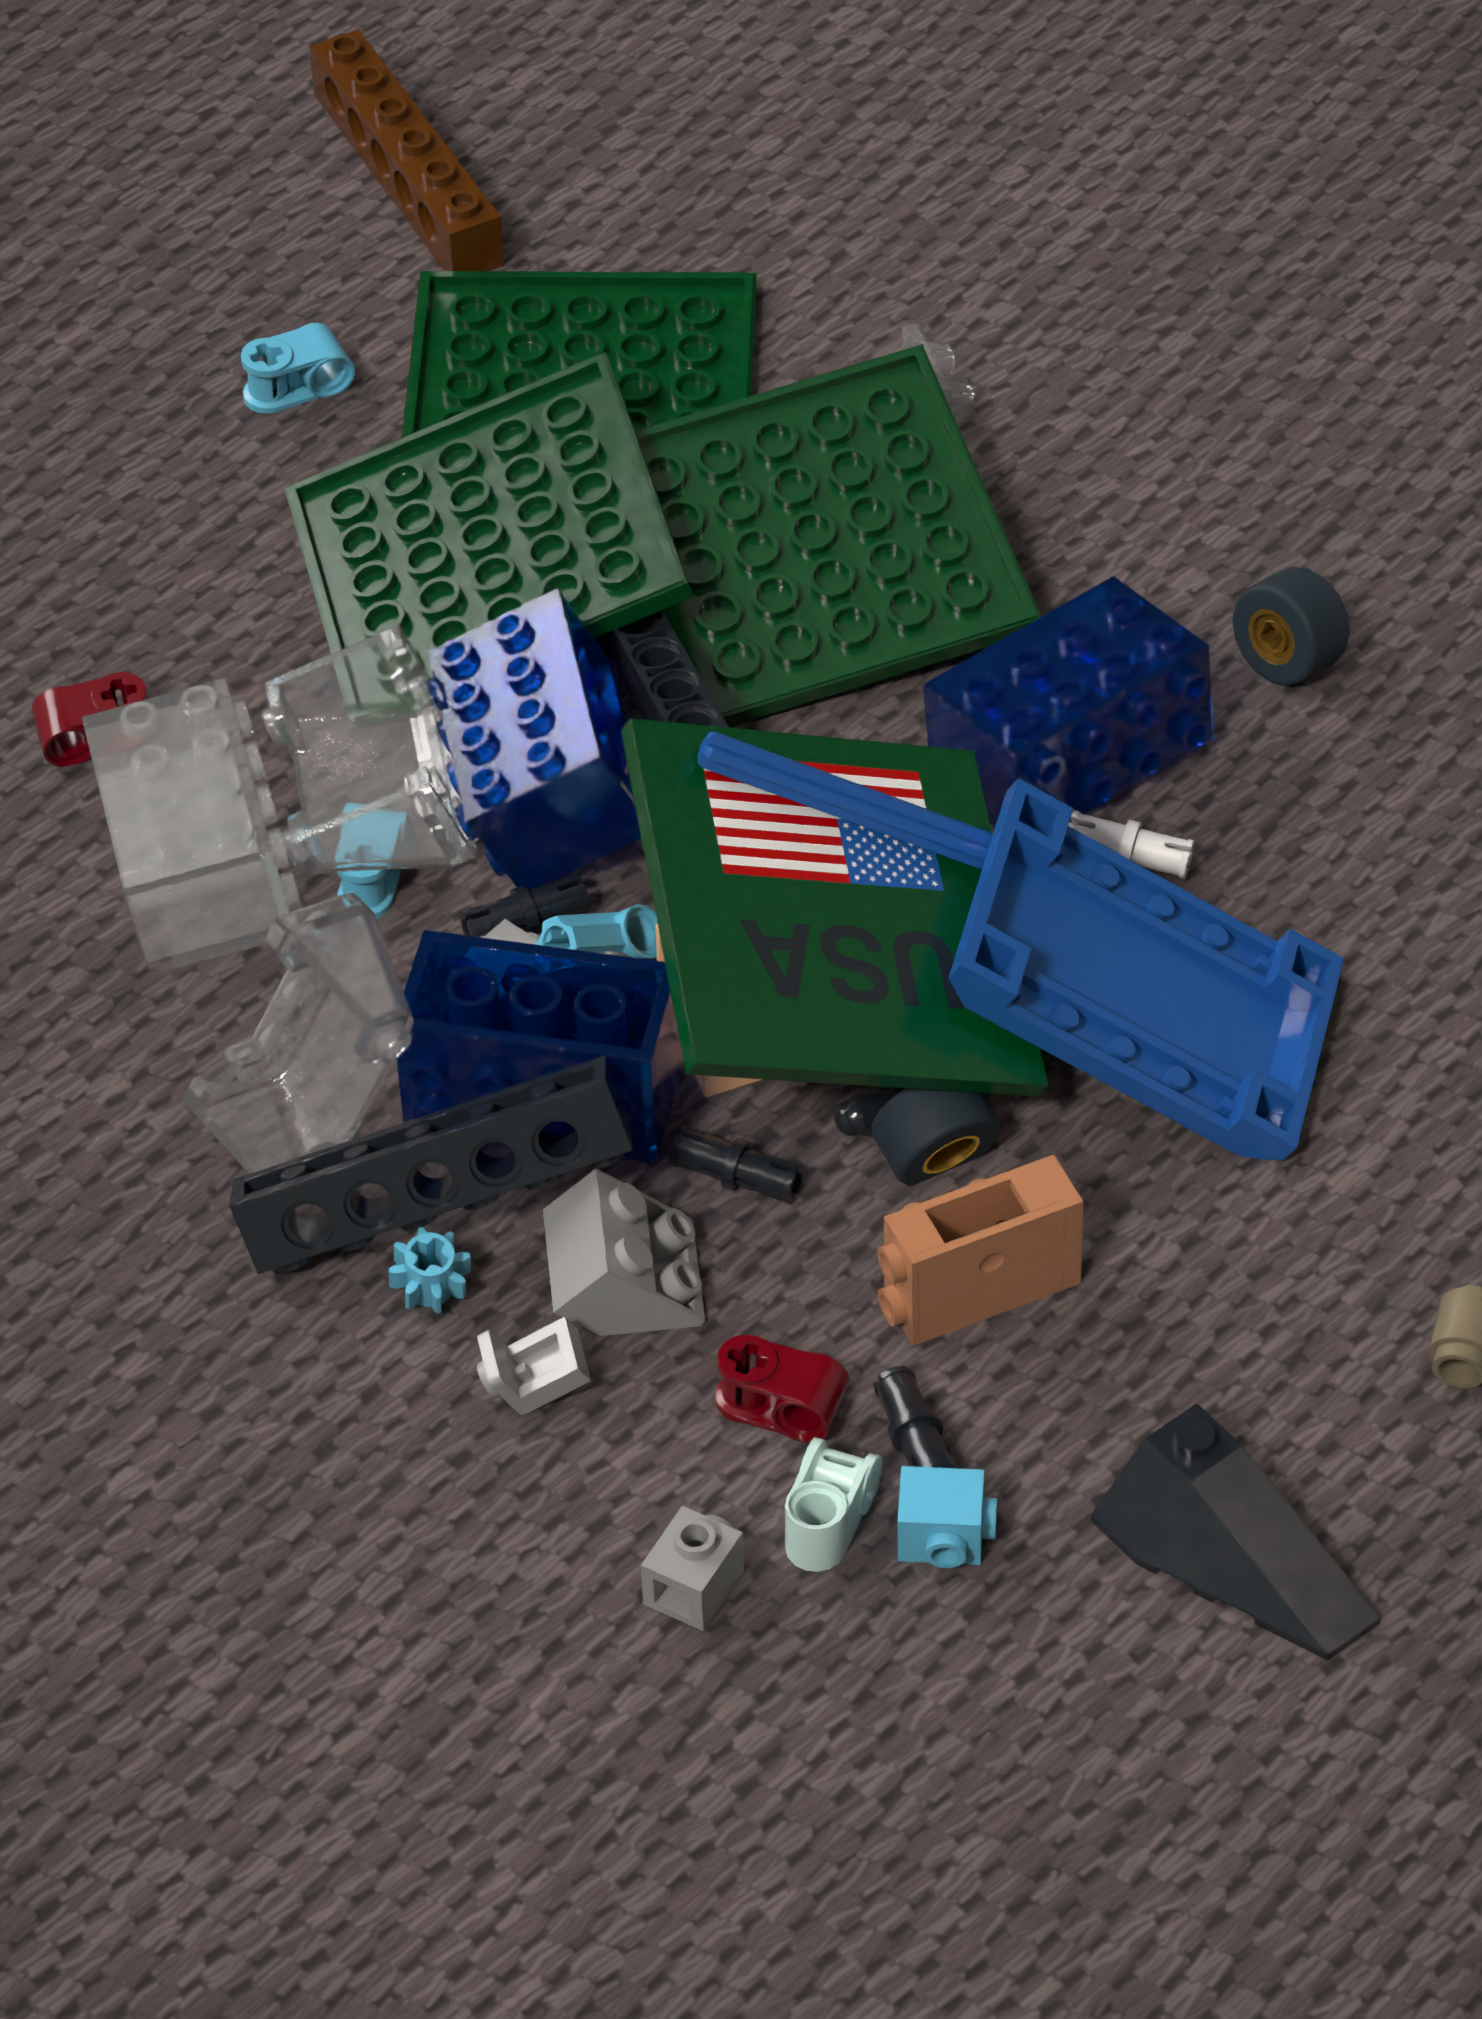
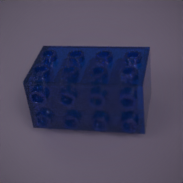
(1077, 700)
(535, 741)
(522, 1010)

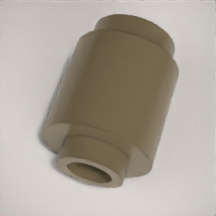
(1458, 1338)

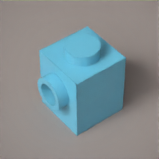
(944, 1516)

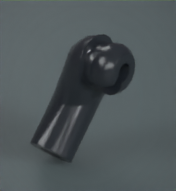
(859, 1113)

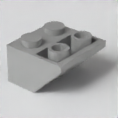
(621, 1259)

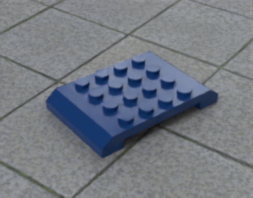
(1144, 982)

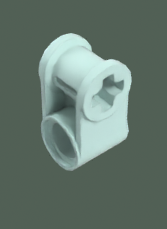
(828, 1504)

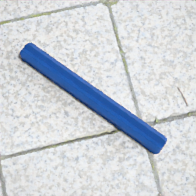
(844, 799)

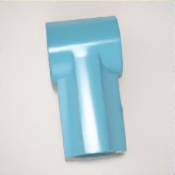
(624, 931)

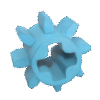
(429, 1270)

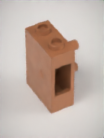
(981, 1250)

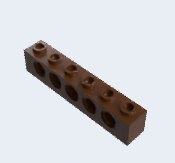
(406, 154)

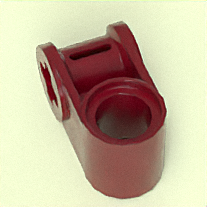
(61, 709)
(786, 1390)

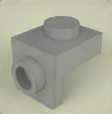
(534, 1367)

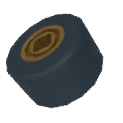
(1291, 626)
(933, 1131)

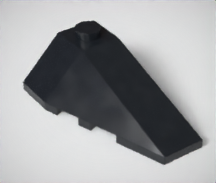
(1218, 1523)

